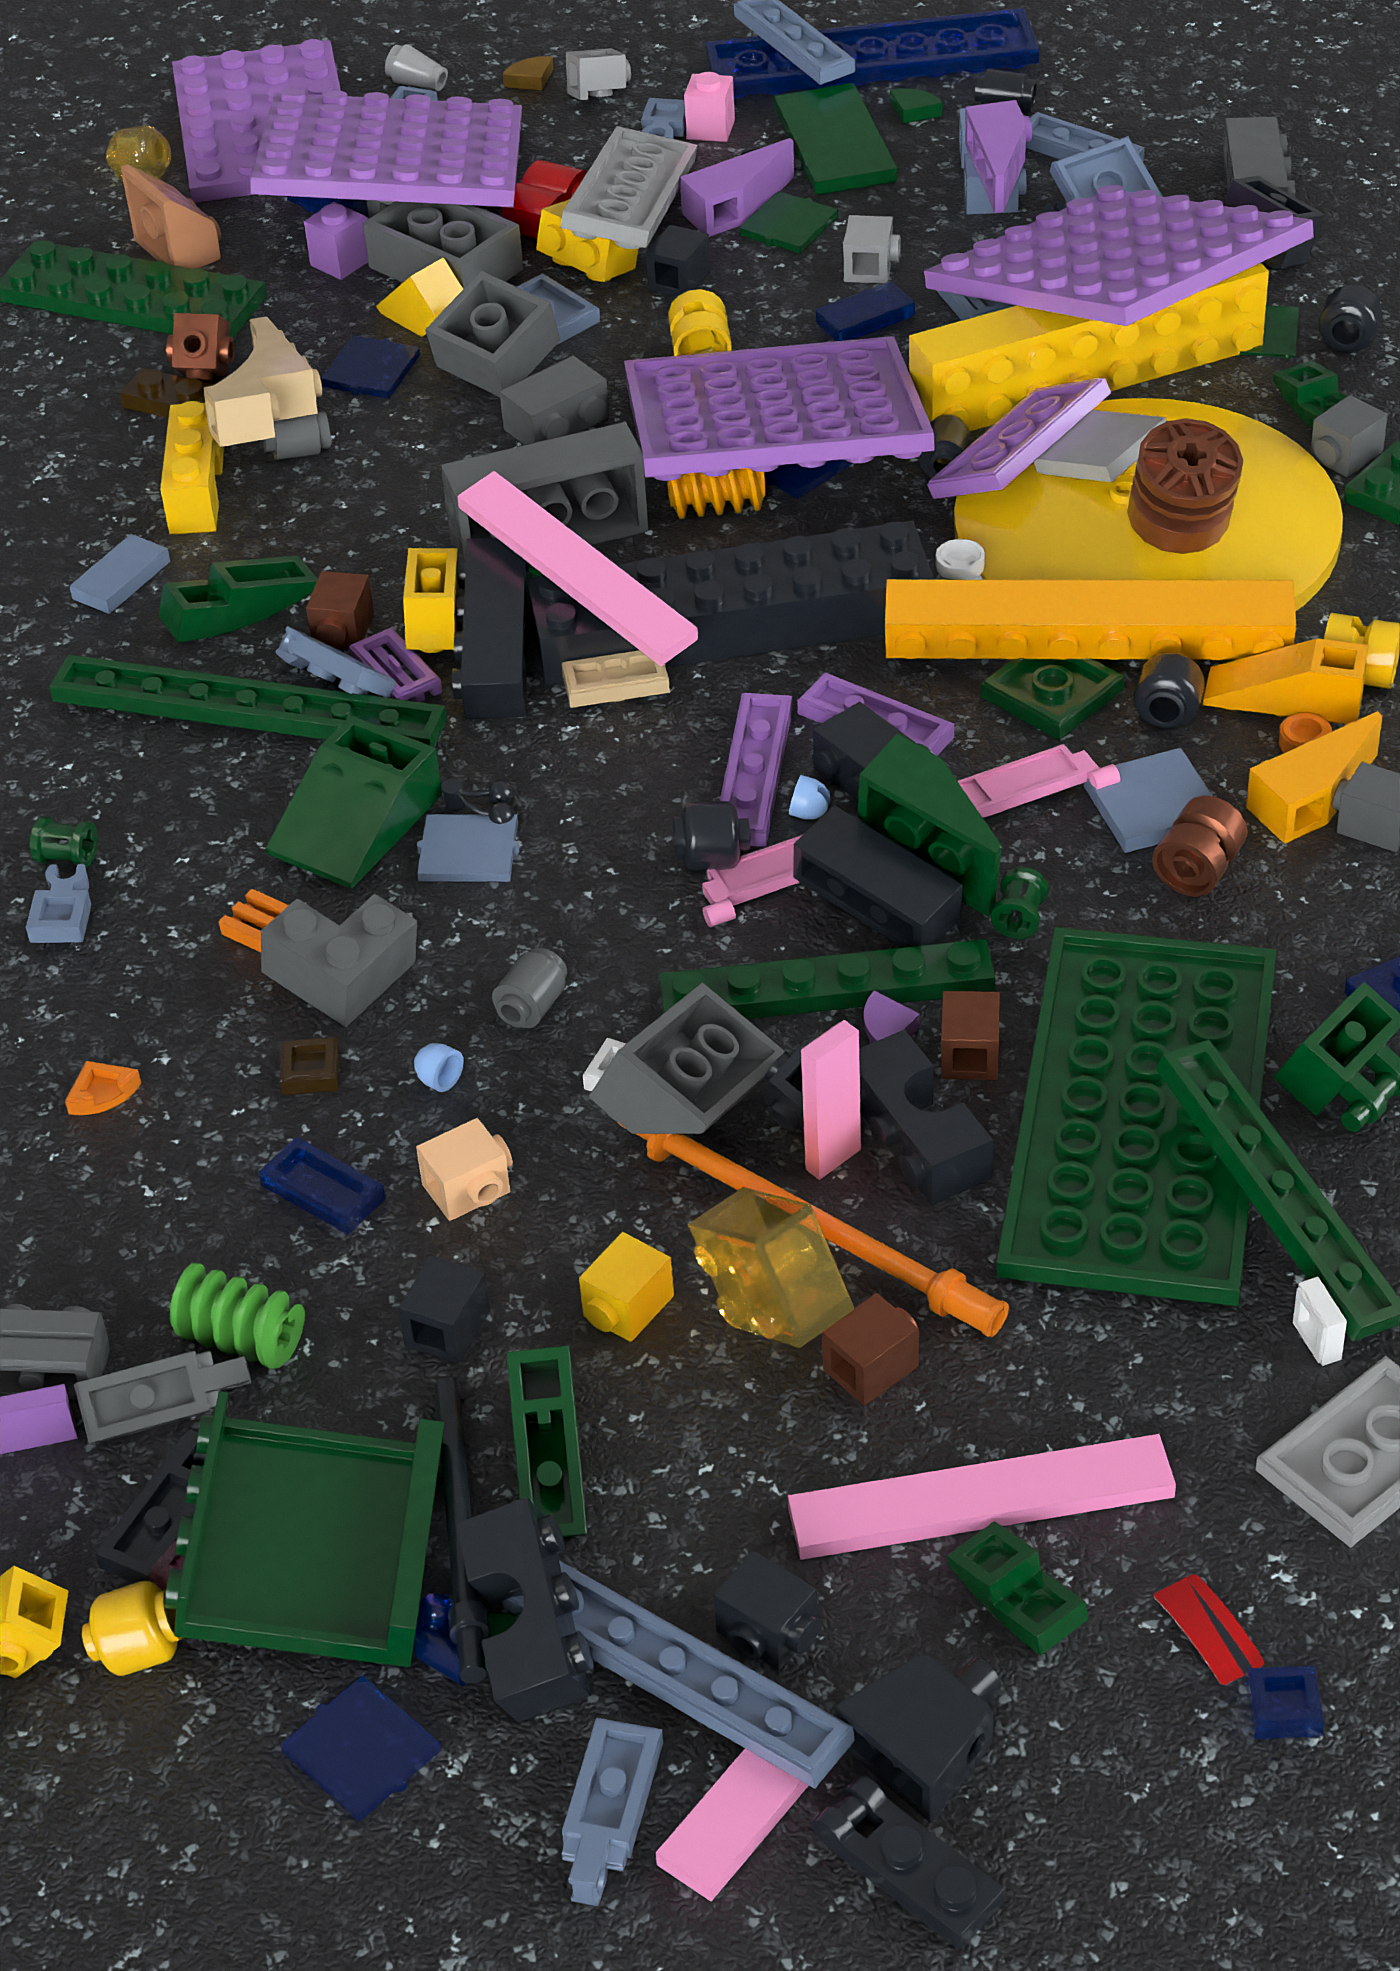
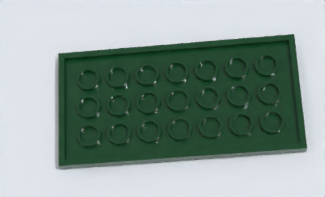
(1107, 1161)

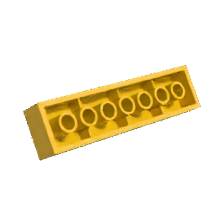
(998, 358)

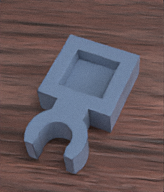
(664, 117)
(61, 911)

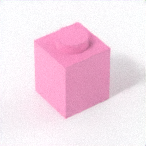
(709, 107)

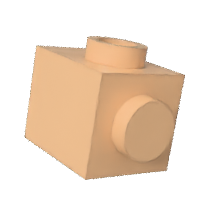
(464, 1168)

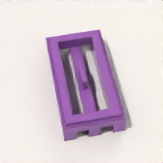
(404, 686)

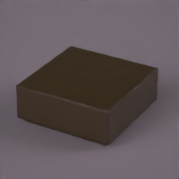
(309, 1066)

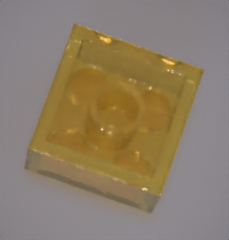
(770, 1267)

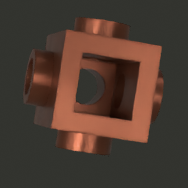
(200, 346)

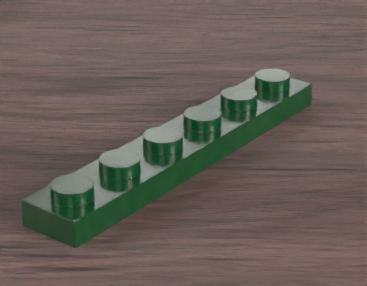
(839, 979)
(1280, 1187)

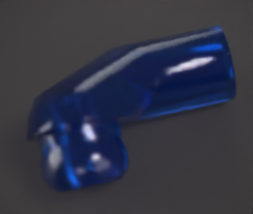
(432, 1637)

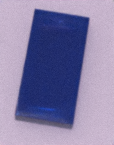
(865, 312)
(322, 1185)

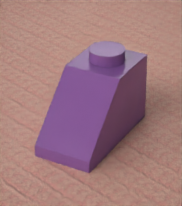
(336, 240)

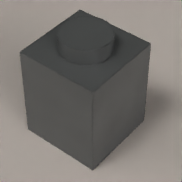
(1348, 435)
(1370, 806)

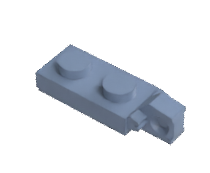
(328, 663)
(608, 1803)

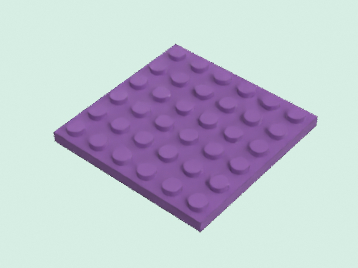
(389, 148)
(1118, 254)
(775, 408)

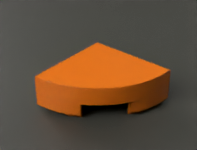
(101, 1088)

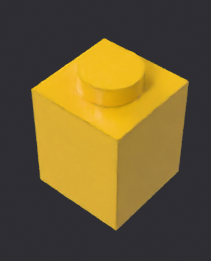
(626, 1287)

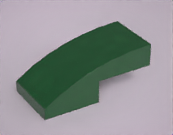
(1308, 389)
(1011, 1585)

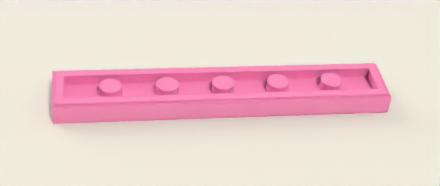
(578, 568)
(979, 1494)

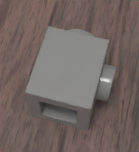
(869, 249)

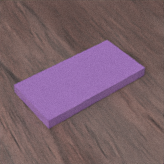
(1018, 438)

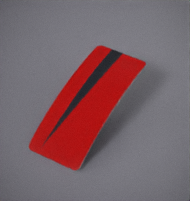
(1210, 1628)

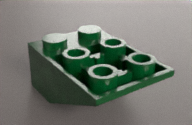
(356, 801)

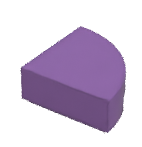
(888, 1017)

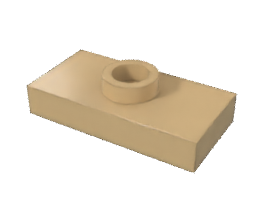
(613, 678)

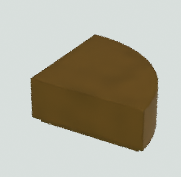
(529, 73)

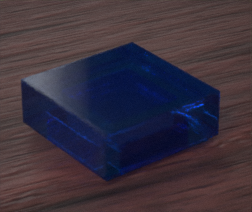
(1284, 1702)

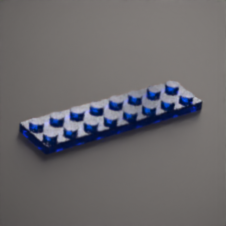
(886, 51)

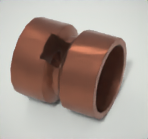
(1199, 845)

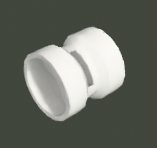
(960, 560)

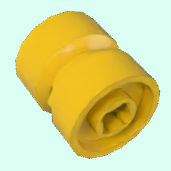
(698, 324)
(1383, 644)

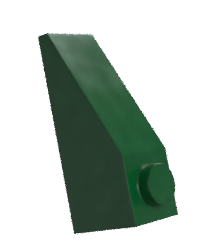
(547, 1435)

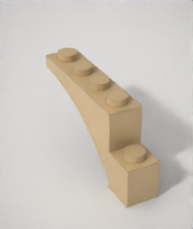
(266, 388)

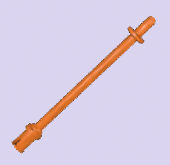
(945, 1290)

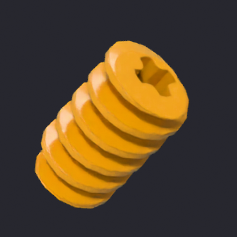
(703, 489)

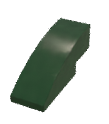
(234, 596)

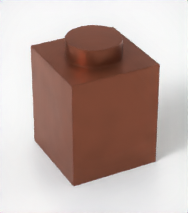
(340, 609)
(970, 1035)
(871, 1348)

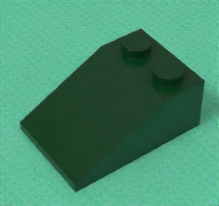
(920, 804)

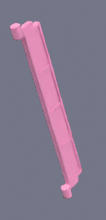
(988, 791)

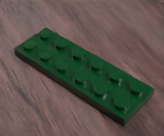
(125, 288)

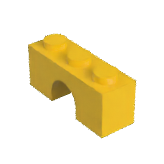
(190, 471)

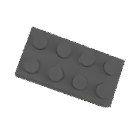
(582, 479)

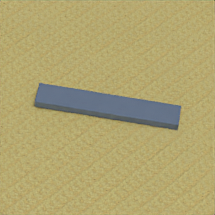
(705, 1683)

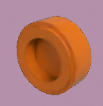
(1300, 729)

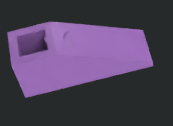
(736, 188)

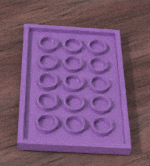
(227, 105)

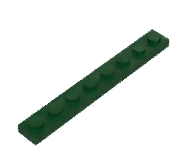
(236, 700)

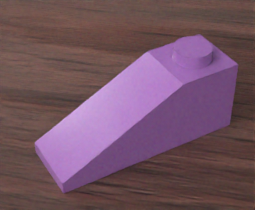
(997, 145)

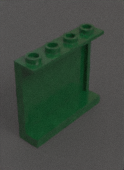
(305, 1539)

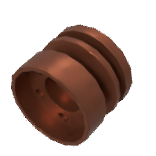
(1184, 485)

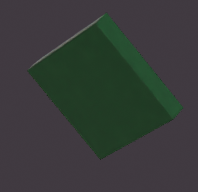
(1052, 692)

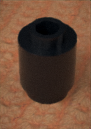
(1006, 86)
(950, 440)

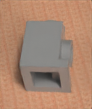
(596, 72)

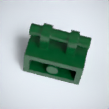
(1337, 1052)

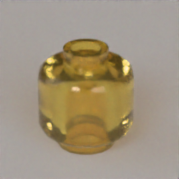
(141, 148)

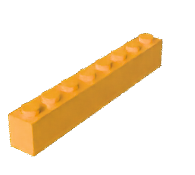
(1087, 618)

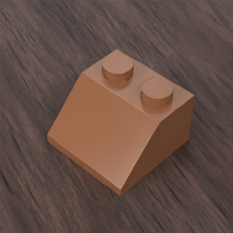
(168, 222)

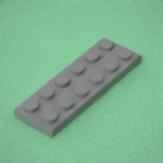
(628, 188)

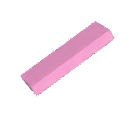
(831, 1099)
(728, 1824)

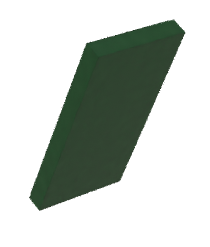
(835, 139)

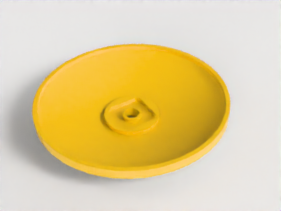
(1079, 529)

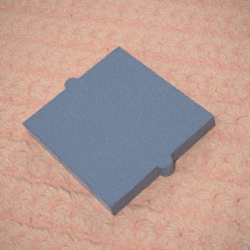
(467, 848)

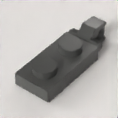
(155, 1394)

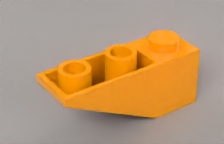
(1299, 678)
(1298, 787)

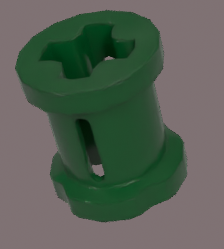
(81, 842)
(1012, 900)

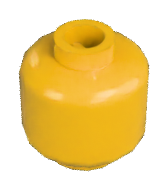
(131, 1629)

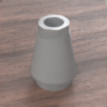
(414, 68)

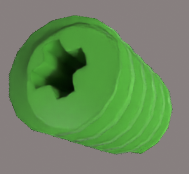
(235, 1317)

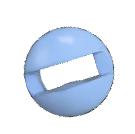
(809, 799)
(438, 1066)

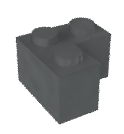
(339, 965)

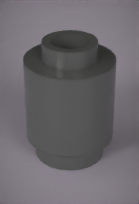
(299, 436)
(530, 988)

